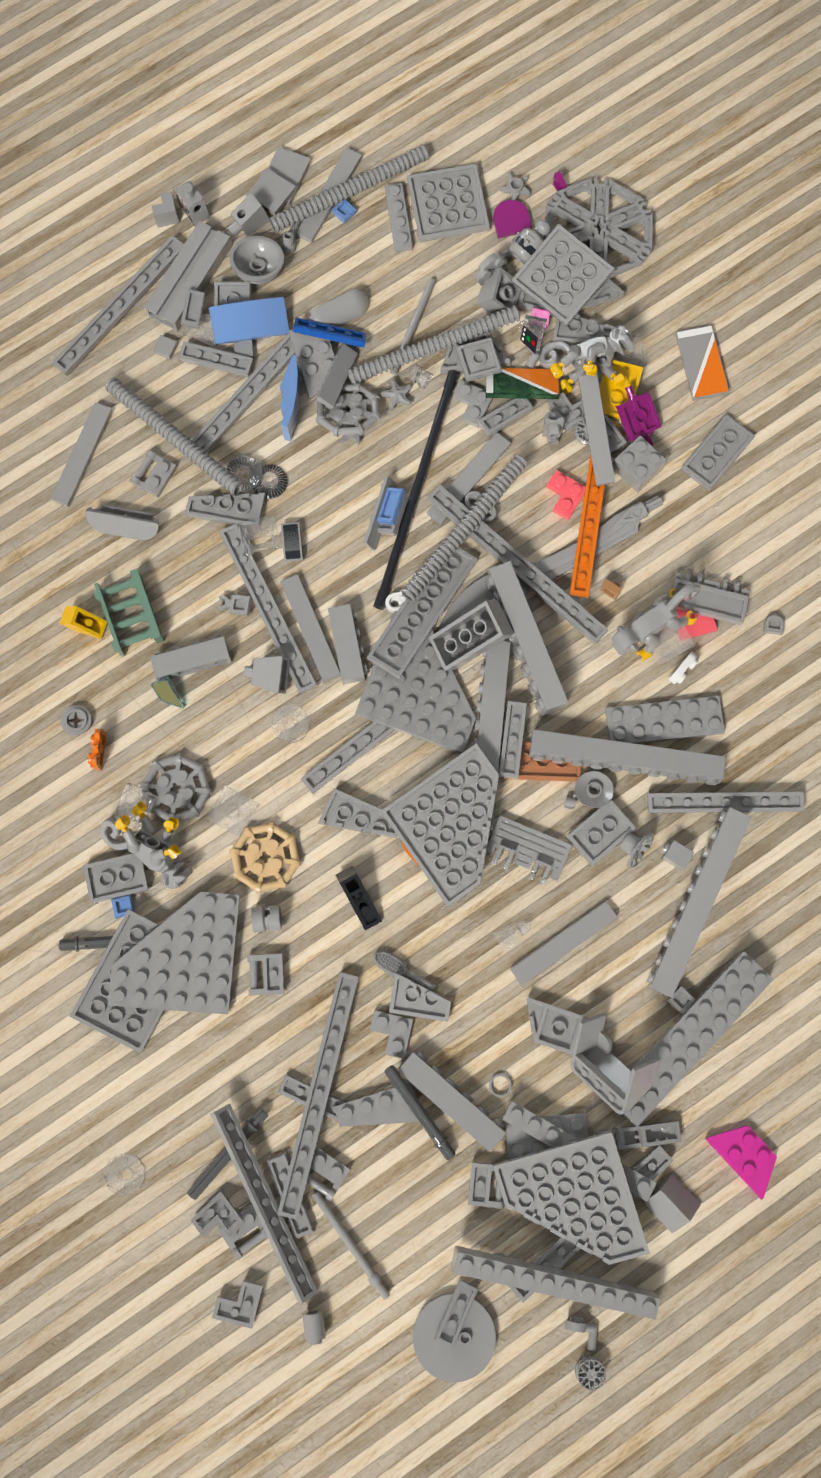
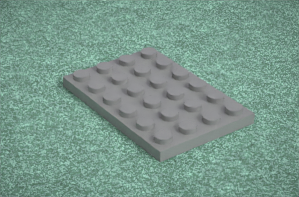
(124, 1024)

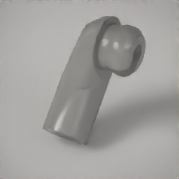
(532, 360)

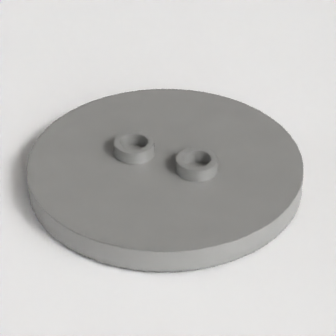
(472, 1349)

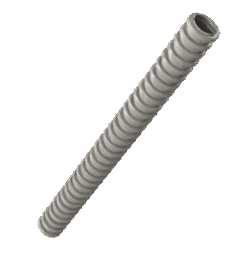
(348, 188)
(436, 344)
(174, 436)
(464, 528)

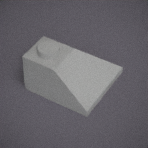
(498, 292)

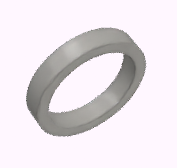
(510, 1085)

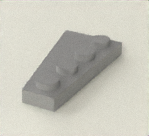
(580, 331)

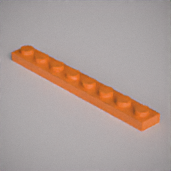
(587, 536)

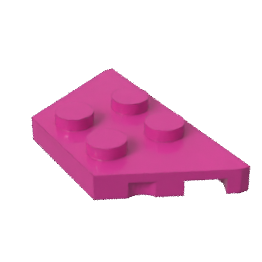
(746, 1156)

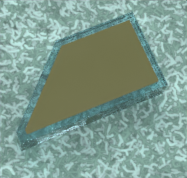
(167, 692)

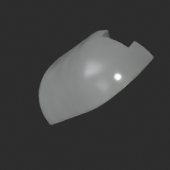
(342, 308)
(122, 522)

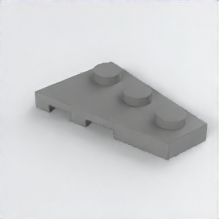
(417, 1001)

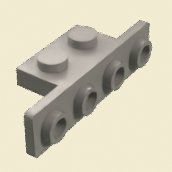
(375, 529)

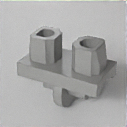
(552, 427)

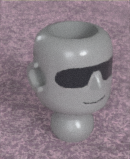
(529, 240)

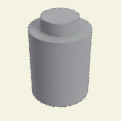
(314, 1327)

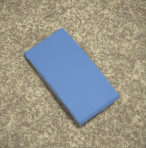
(249, 320)
(291, 393)

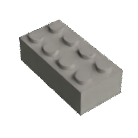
(471, 635)

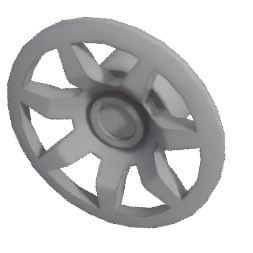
(634, 846)

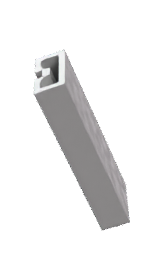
(191, 270)

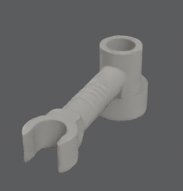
(288, 242)

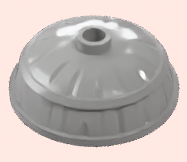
(256, 259)

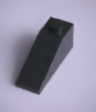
(358, 898)

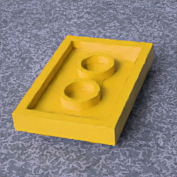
(611, 394)

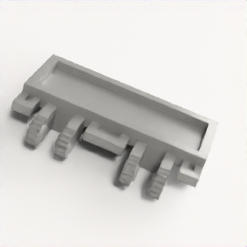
(712, 600)
(529, 847)

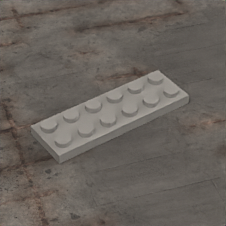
(665, 720)

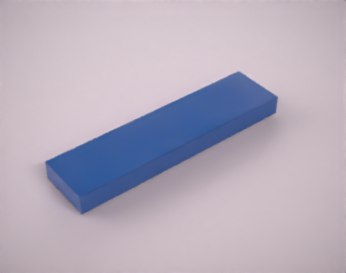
(329, 332)

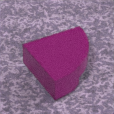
(558, 181)

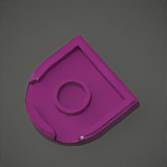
(510, 218)

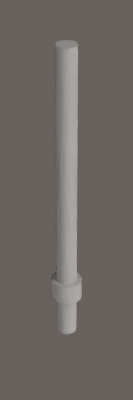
(415, 319)
(374, 1278)

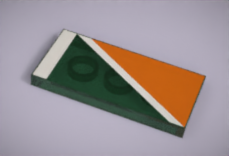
(523, 384)

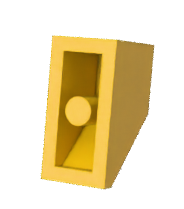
(83, 621)

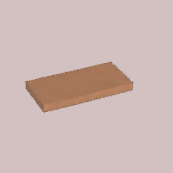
(546, 769)

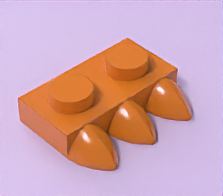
(98, 741)

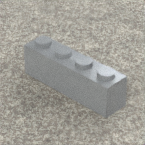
(346, 644)
(191, 658)

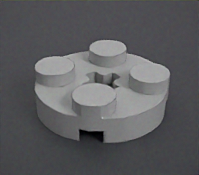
(489, 266)

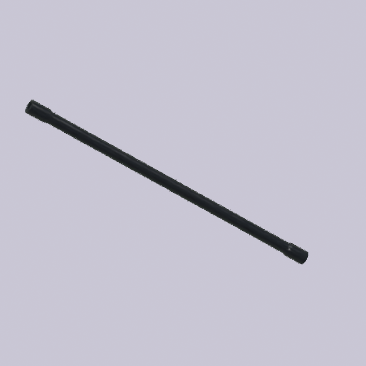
(382, 593)

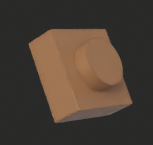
(611, 589)

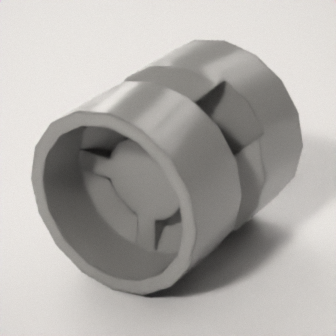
(266, 918)

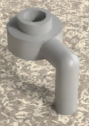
(575, 1324)

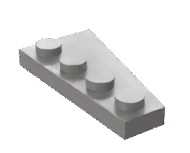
(226, 508)
(354, 814)
(375, 1109)

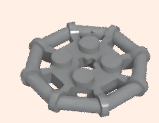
(349, 422)
(182, 779)

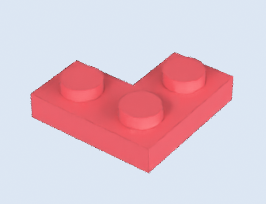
(570, 492)

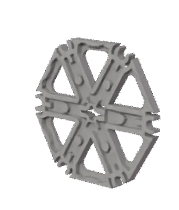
(610, 223)

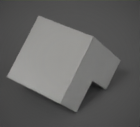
(166, 212)

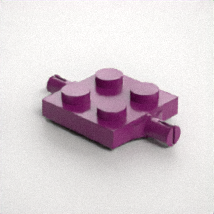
(638, 416)

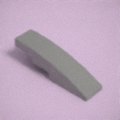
(645, 1135)

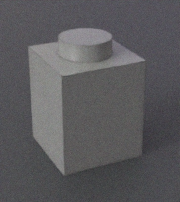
(677, 855)

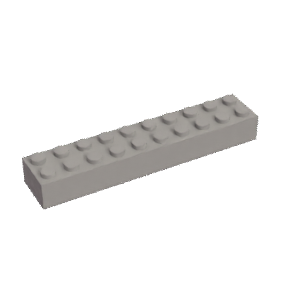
(699, 1029)

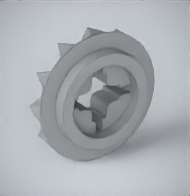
(70, 714)

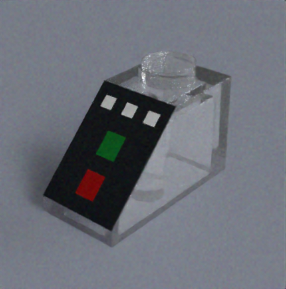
(532, 332)

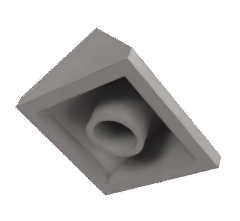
(672, 1204)

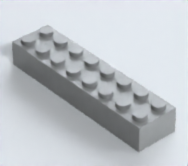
(526, 640)

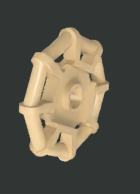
(256, 850)

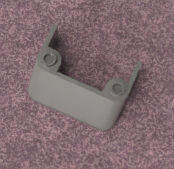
(604, 1072)

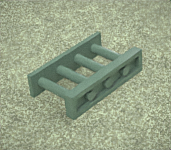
(140, 599)

